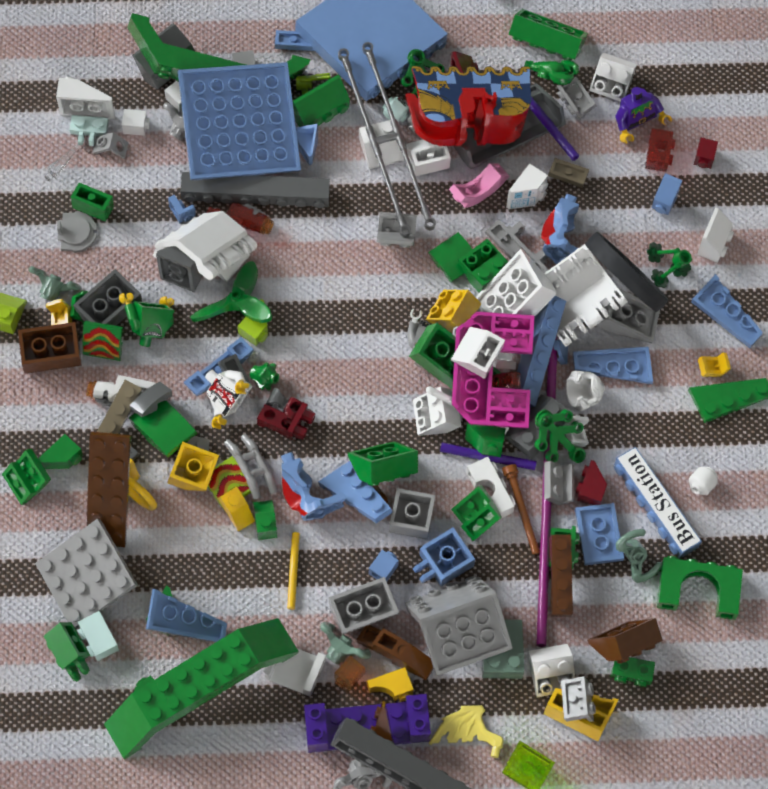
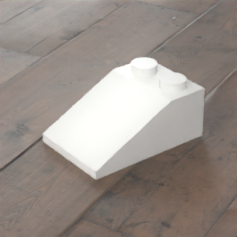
(83, 100)

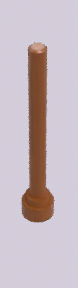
(511, 473)

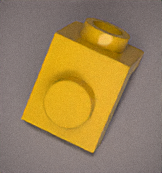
(59, 312)
(714, 366)

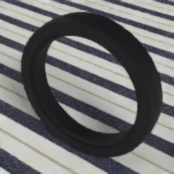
(626, 272)

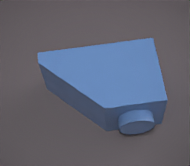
(666, 194)

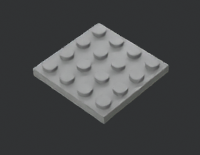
(86, 573)

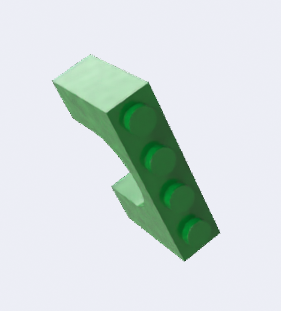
(725, 579)

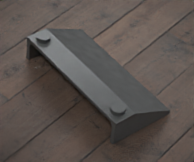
(475, 155)

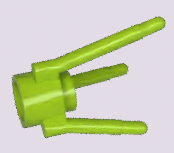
(304, 83)

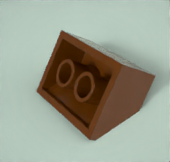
(627, 640)

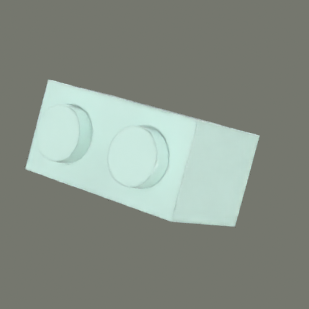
(98, 636)

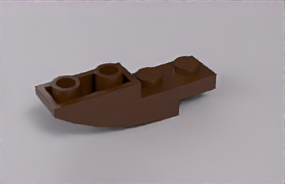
(397, 649)

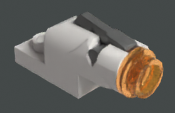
(106, 391)

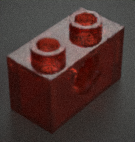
(660, 140)

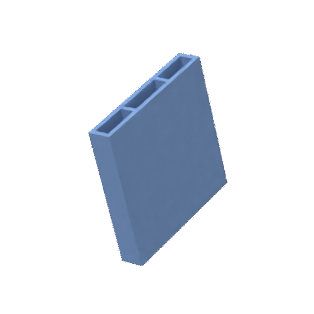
(389, 25)

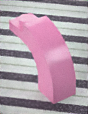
(481, 187)

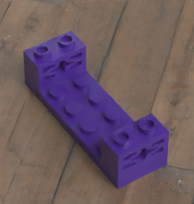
(407, 720)

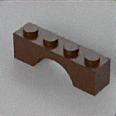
(561, 576)

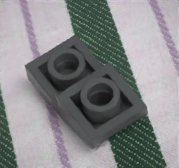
(148, 400)

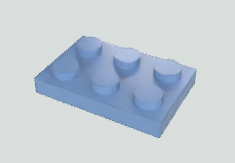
(598, 533)

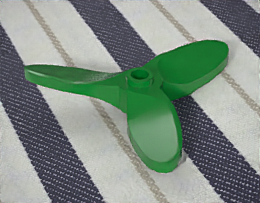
(239, 299)

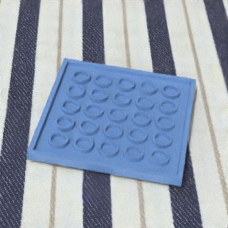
(239, 121)

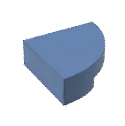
(562, 352)

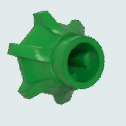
(264, 375)

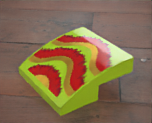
(226, 477)

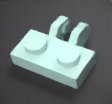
(88, 126)

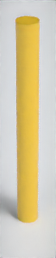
(293, 571)

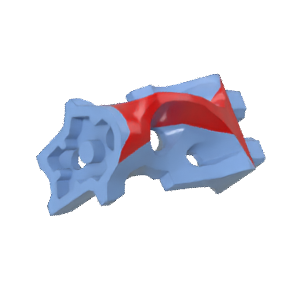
(556, 225)
(296, 489)

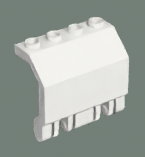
(211, 242)
(585, 289)

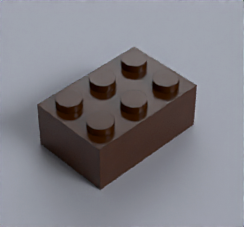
(49, 347)

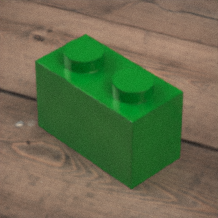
(92, 202)

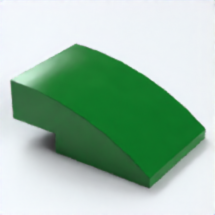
(164, 428)

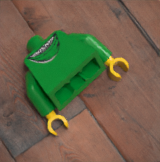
(148, 319)

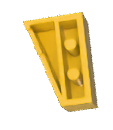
(592, 729)

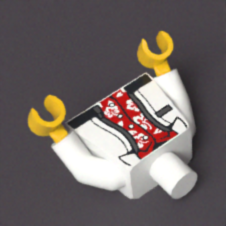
(226, 394)

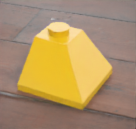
(192, 468)

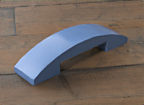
(199, 384)

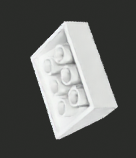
(517, 288)

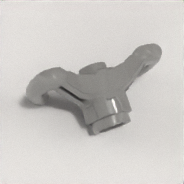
(177, 128)
(360, 776)

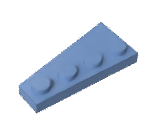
(721, 307)
(621, 363)
(357, 492)
(177, 618)

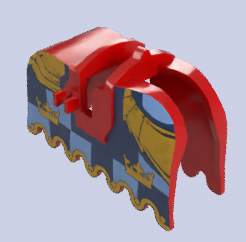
(456, 101)

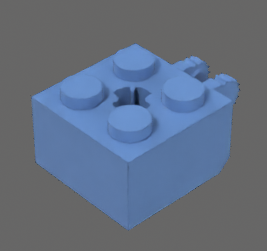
(441, 568)

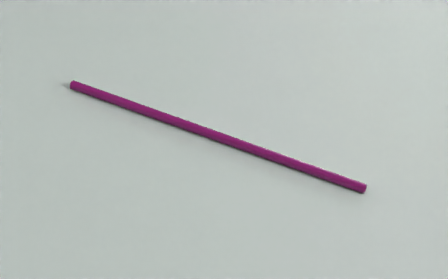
(545, 524)

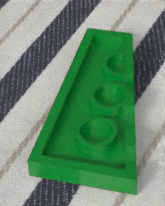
(724, 398)

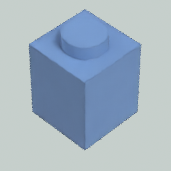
(383, 565)

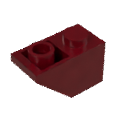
(593, 486)

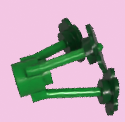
(679, 267)

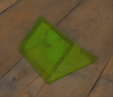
(528, 767)

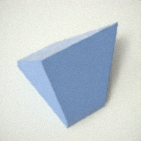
(307, 141)

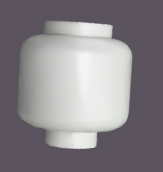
(703, 480)

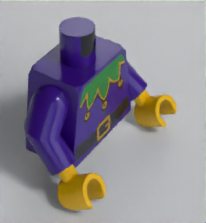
(636, 110)

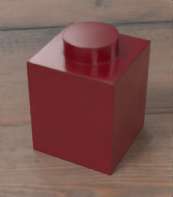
(705, 153)

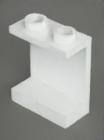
(298, 672)

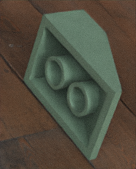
(509, 663)

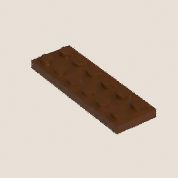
(109, 483)

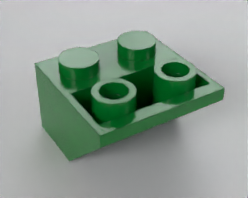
(482, 264)

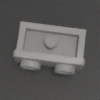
(577, 98)

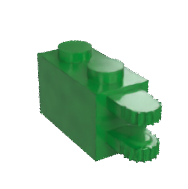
(68, 649)

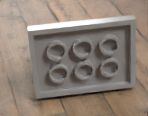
(460, 624)

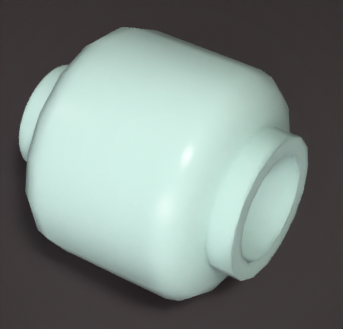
(399, 109)

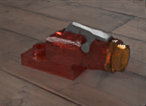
(248, 217)

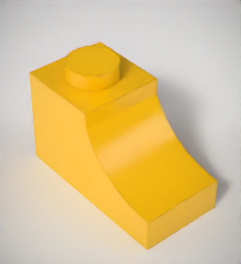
(394, 684)

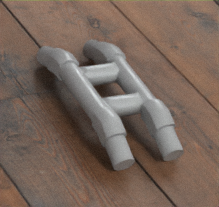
(250, 475)

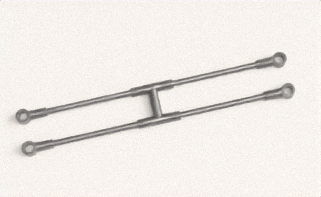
(375, 141)

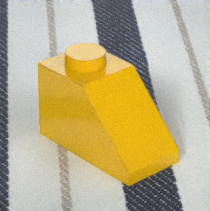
(236, 508)

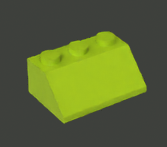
(10, 312)

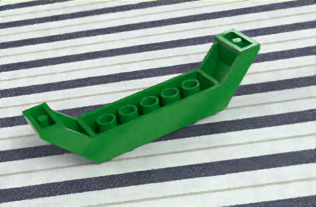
(168, 59)
(197, 682)

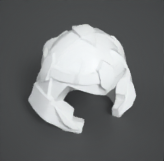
(584, 389)

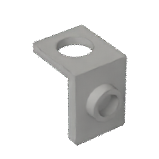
(108, 143)

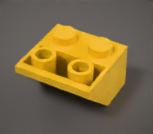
(453, 308)

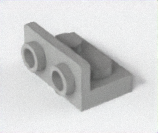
(558, 483)
(577, 699)

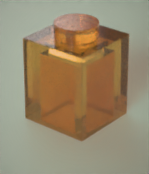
(349, 673)

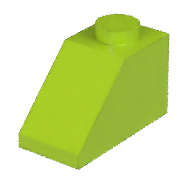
(253, 331)

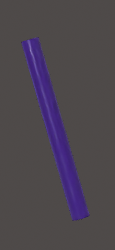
(553, 130)
(475, 454)

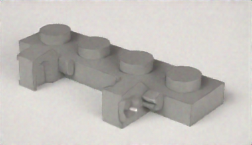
(508, 241)

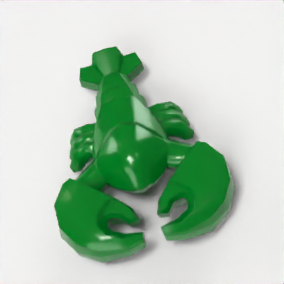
(554, 70)

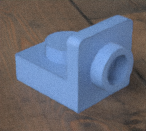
(181, 213)

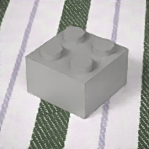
(412, 513)

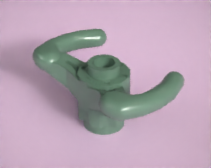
(51, 285)
(636, 555)
(341, 646)

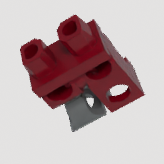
(286, 422)

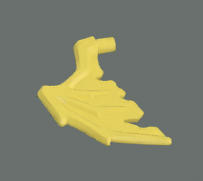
(466, 725)

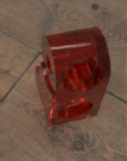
(507, 380)

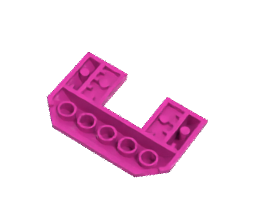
(474, 395)

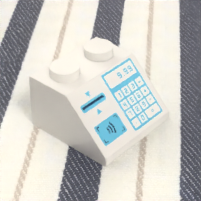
(528, 188)

